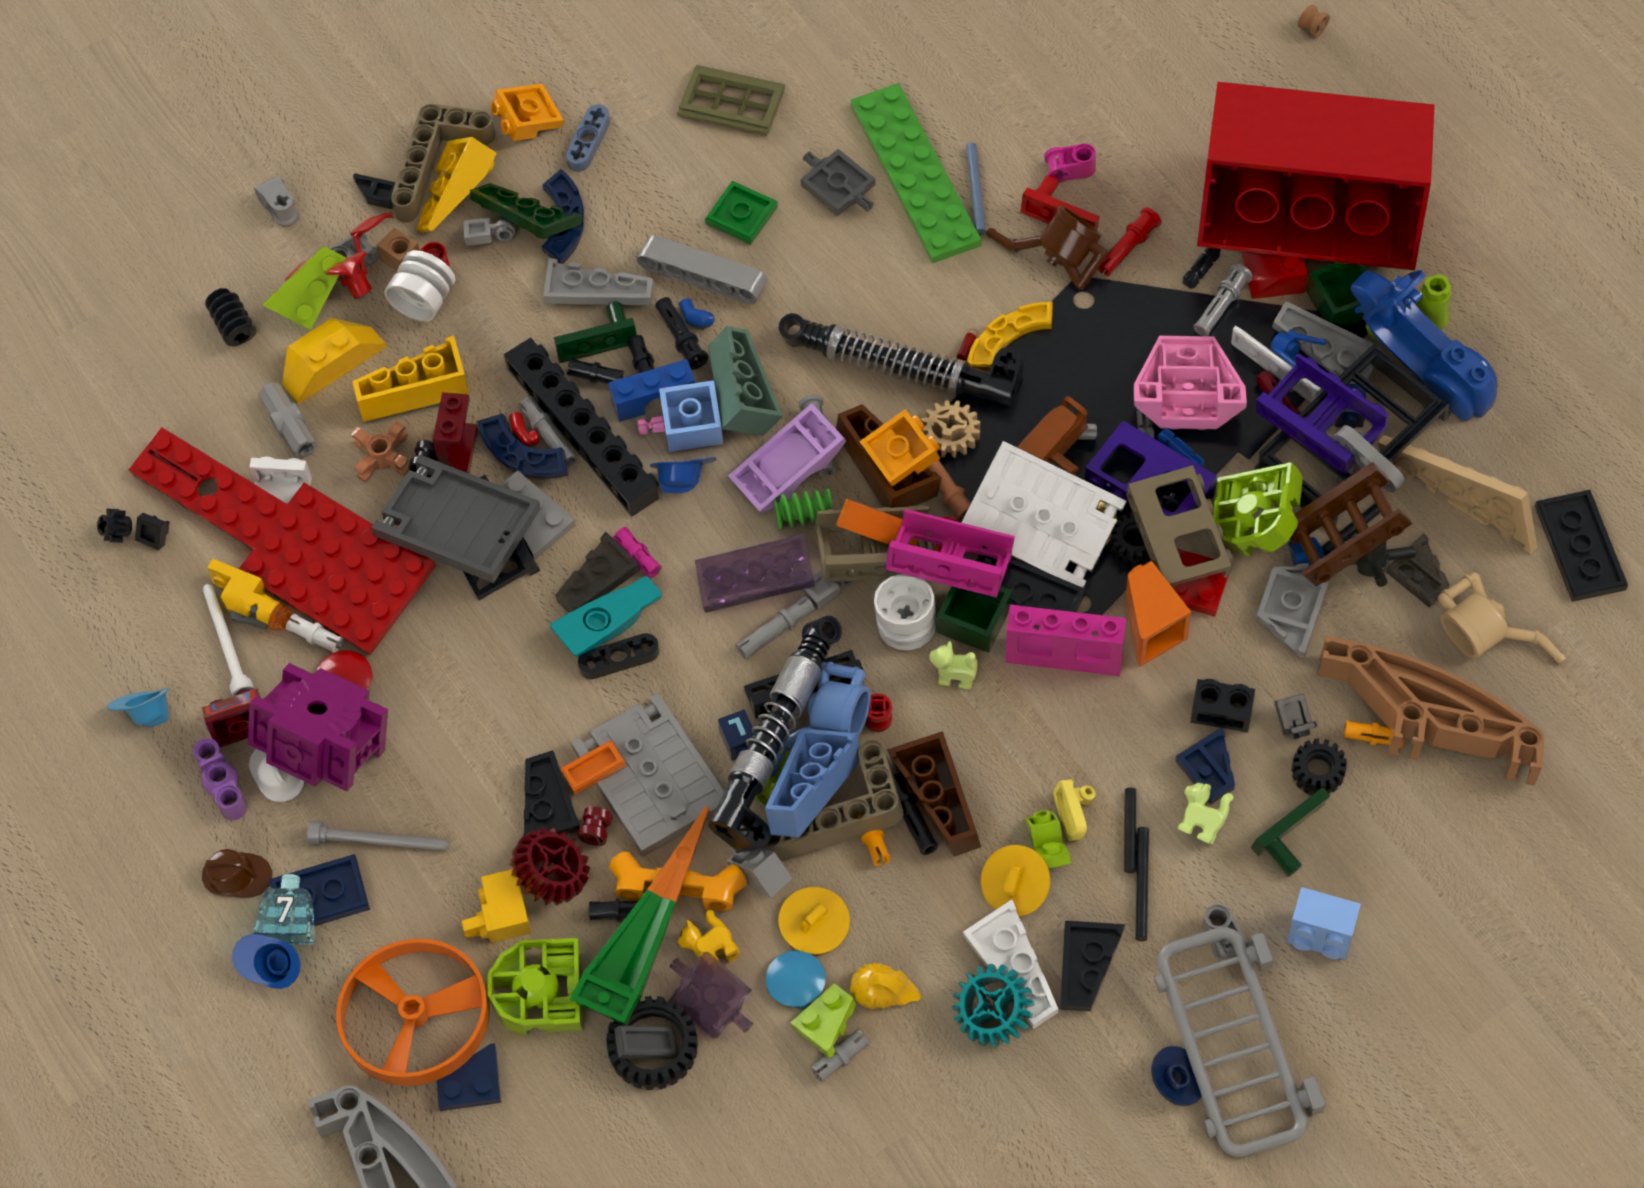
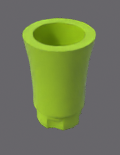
(1436, 299)

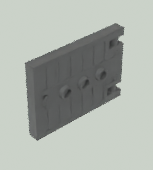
(456, 518)

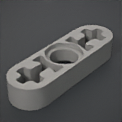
(1365, 454)

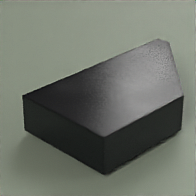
(375, 190)

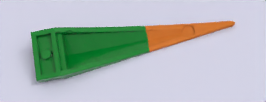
(623, 966)

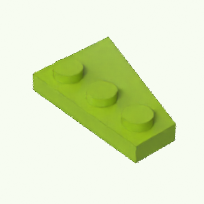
(306, 289)

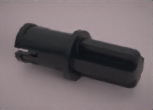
(610, 910)

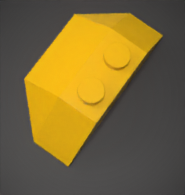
(326, 356)

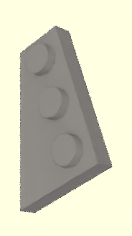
(550, 522)

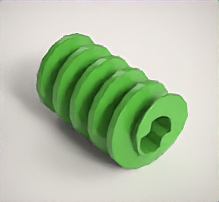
(801, 509)

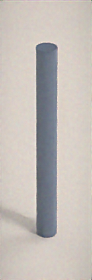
(975, 185)

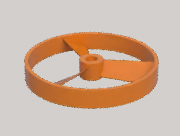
(415, 1010)

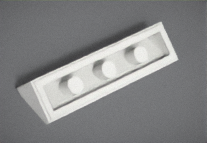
(1271, 362)

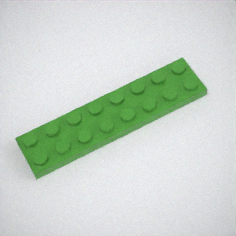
(916, 173)

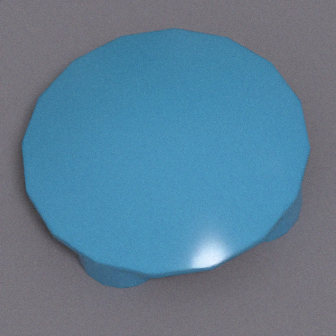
(795, 979)

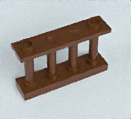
(1333, 503)

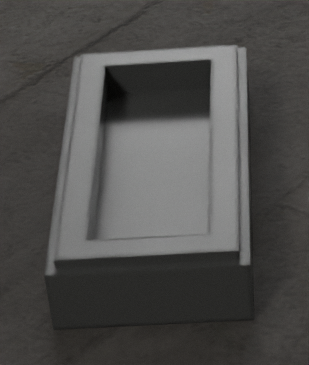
(645, 1042)

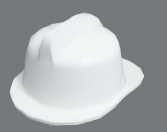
(272, 781)

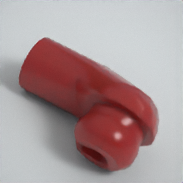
(519, 429)

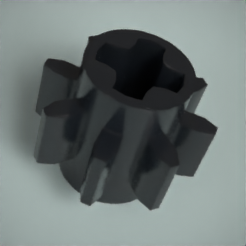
(114, 525)

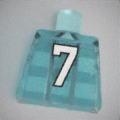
(287, 913)

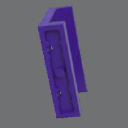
(1312, 430)
(1158, 460)

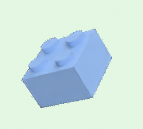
(691, 416)
(1323, 924)

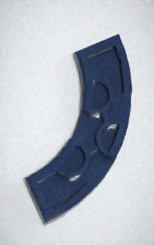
(566, 196)
(516, 456)

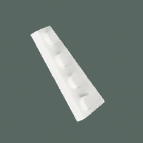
(1003, 941)

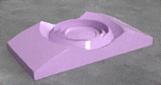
(788, 459)

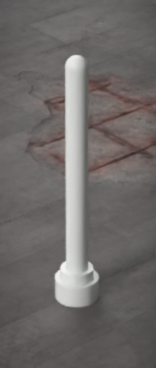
(239, 681)

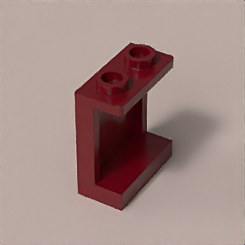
(453, 437)

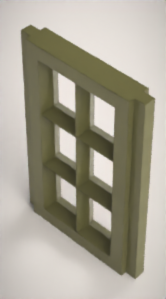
(727, 119)

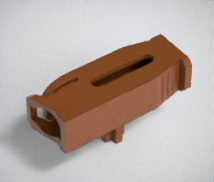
(1057, 434)

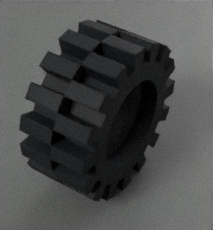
(1122, 548)
(1323, 752)

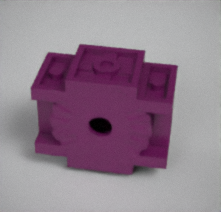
(317, 727)

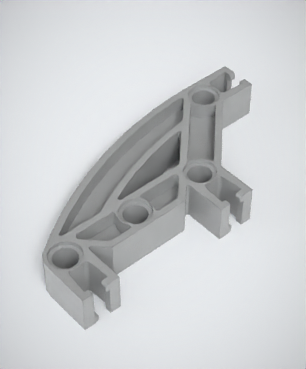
(378, 1132)

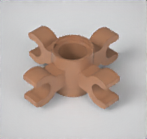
(378, 443)

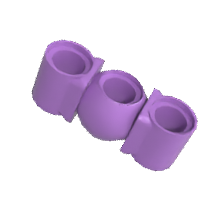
(227, 788)

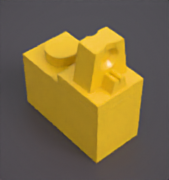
(502, 910)

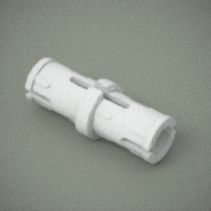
(314, 633)

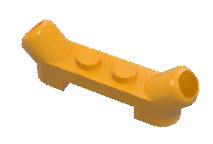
(715, 891)

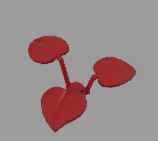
(354, 278)

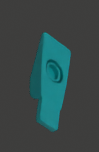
(605, 616)

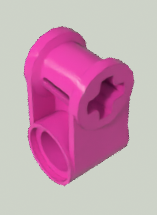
(1072, 161)

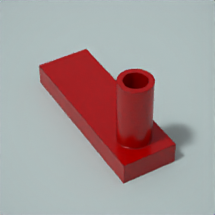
(1042, 206)

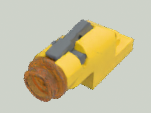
(247, 598)

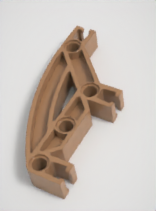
(1433, 705)

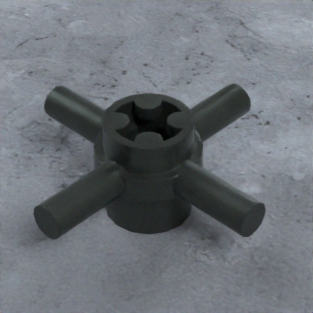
(1375, 562)

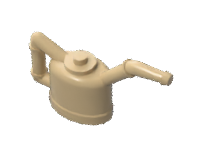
(1481, 623)

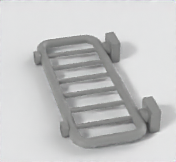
(1258, 953)

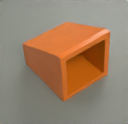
(1154, 613)

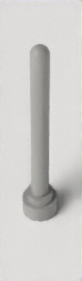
(321, 833)

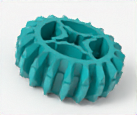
(1002, 999)

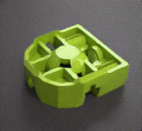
(1241, 496)
(559, 959)

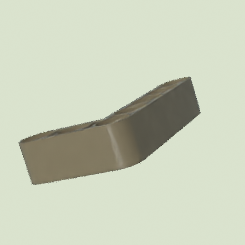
(431, 127)
(845, 812)

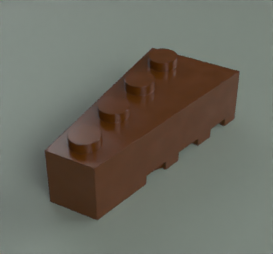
(910, 491)
(933, 780)

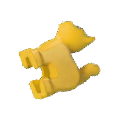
(715, 941)

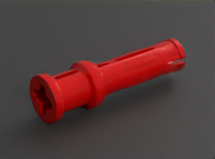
(1135, 234)

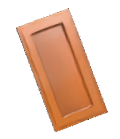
(593, 767)

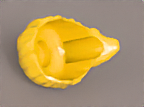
(882, 987)

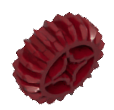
(539, 851)

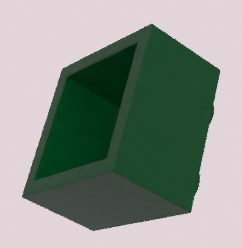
(1332, 294)
(973, 616)

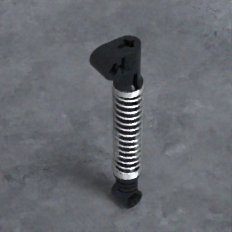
(956, 376)

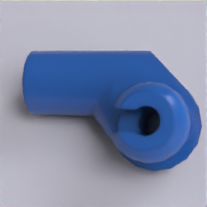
(695, 317)

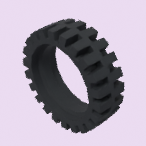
(672, 1071)

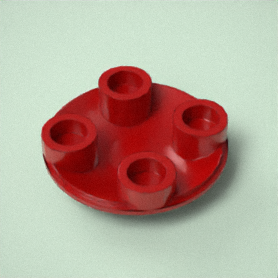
(348, 666)

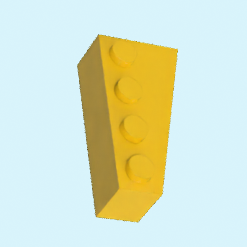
(411, 382)

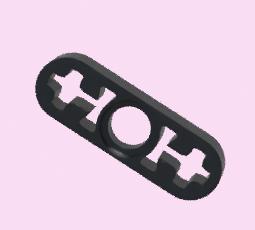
(641, 657)

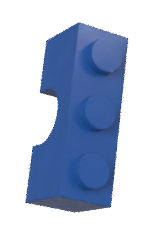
(636, 391)

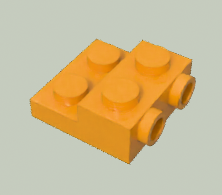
(525, 111)
(901, 447)

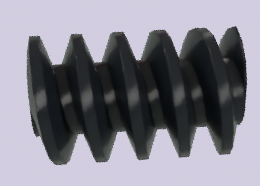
(230, 317)

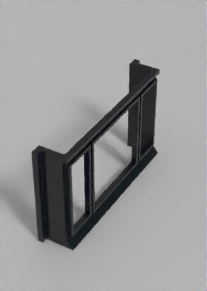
(1434, 409)

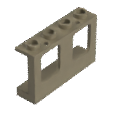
(1161, 530)
(856, 566)

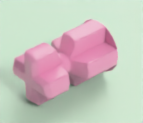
(656, 424)

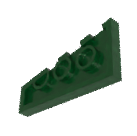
(524, 212)

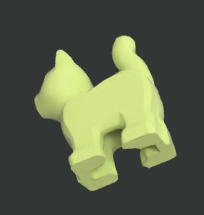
(954, 666)
(1206, 817)

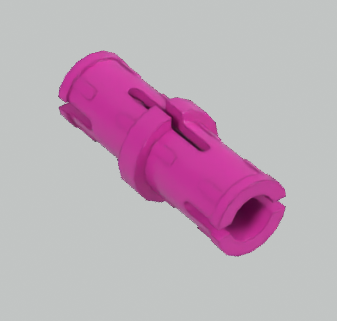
(638, 552)

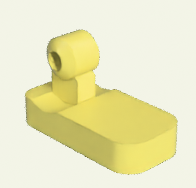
(1069, 808)

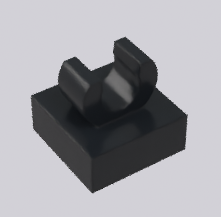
(151, 531)

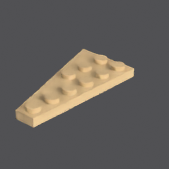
(1471, 492)

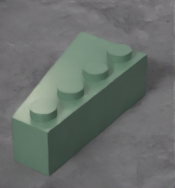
(741, 384)

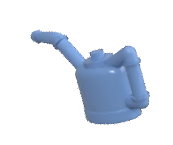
(835, 704)

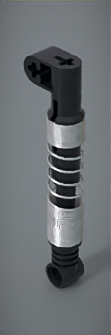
(755, 764)

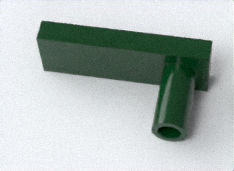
(598, 338)
(1271, 839)

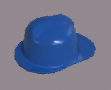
(680, 476)
(266, 960)

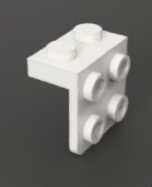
(280, 476)

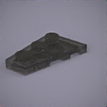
(599, 575)

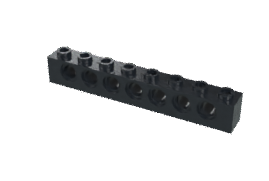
(632, 495)

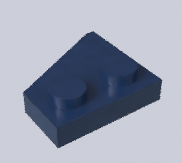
(1209, 764)
(473, 1083)

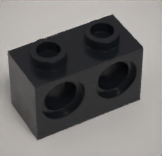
(1221, 712)

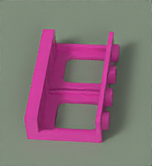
(949, 565)
(1064, 640)

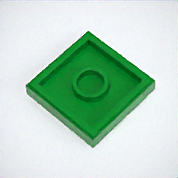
(741, 212)

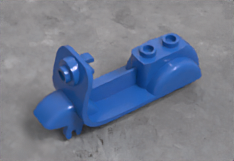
(1442, 365)

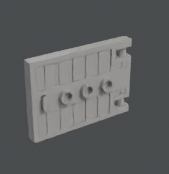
(660, 776)

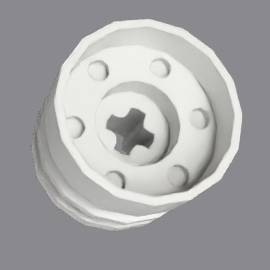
(420, 286)
(905, 612)

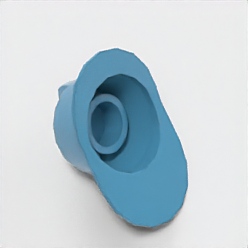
(144, 707)

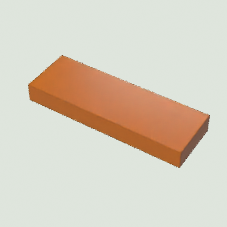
(870, 522)

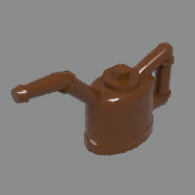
(1066, 243)

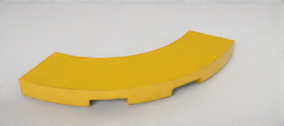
(1007, 329)

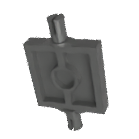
(837, 182)

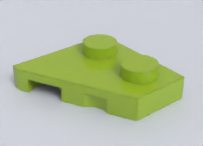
(825, 1019)

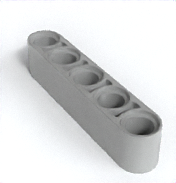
(701, 269)

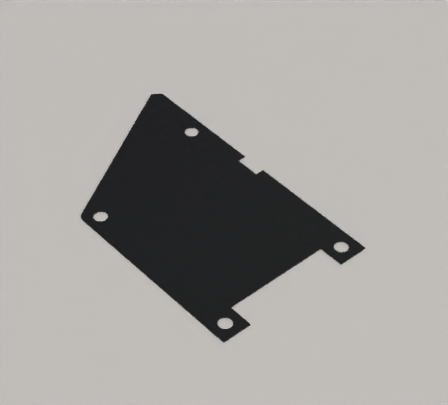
(1095, 361)

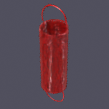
(966, 346)

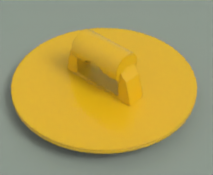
(1016, 875)
(814, 920)

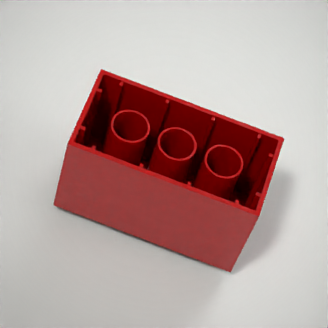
(1317, 175)

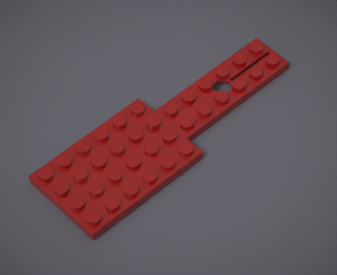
(303, 551)

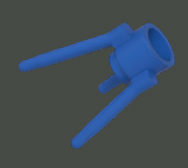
(1287, 347)

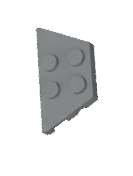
(1291, 606)

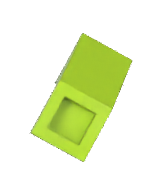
(1047, 838)

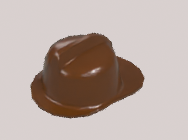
(236, 874)

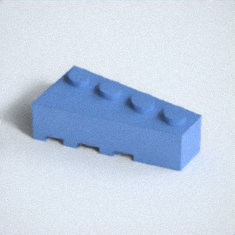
(810, 778)

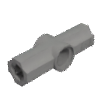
(287, 419)

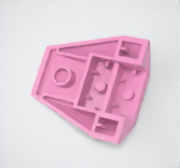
(1189, 384)

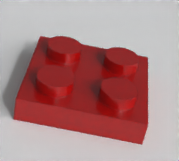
(1204, 593)

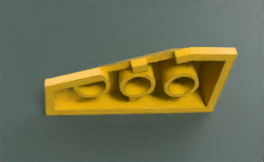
(460, 169)

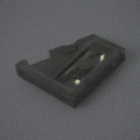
(1421, 573)

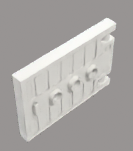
(1046, 513)

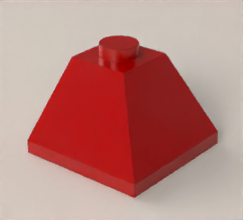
(1275, 275)

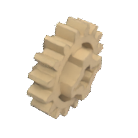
(953, 426)

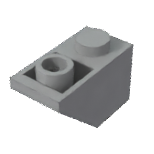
(762, 869)

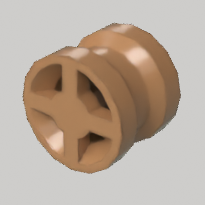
(1313, 20)

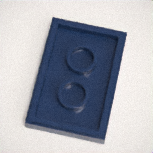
(334, 889)

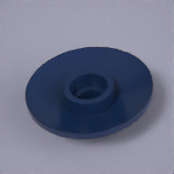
(1174, 1063)

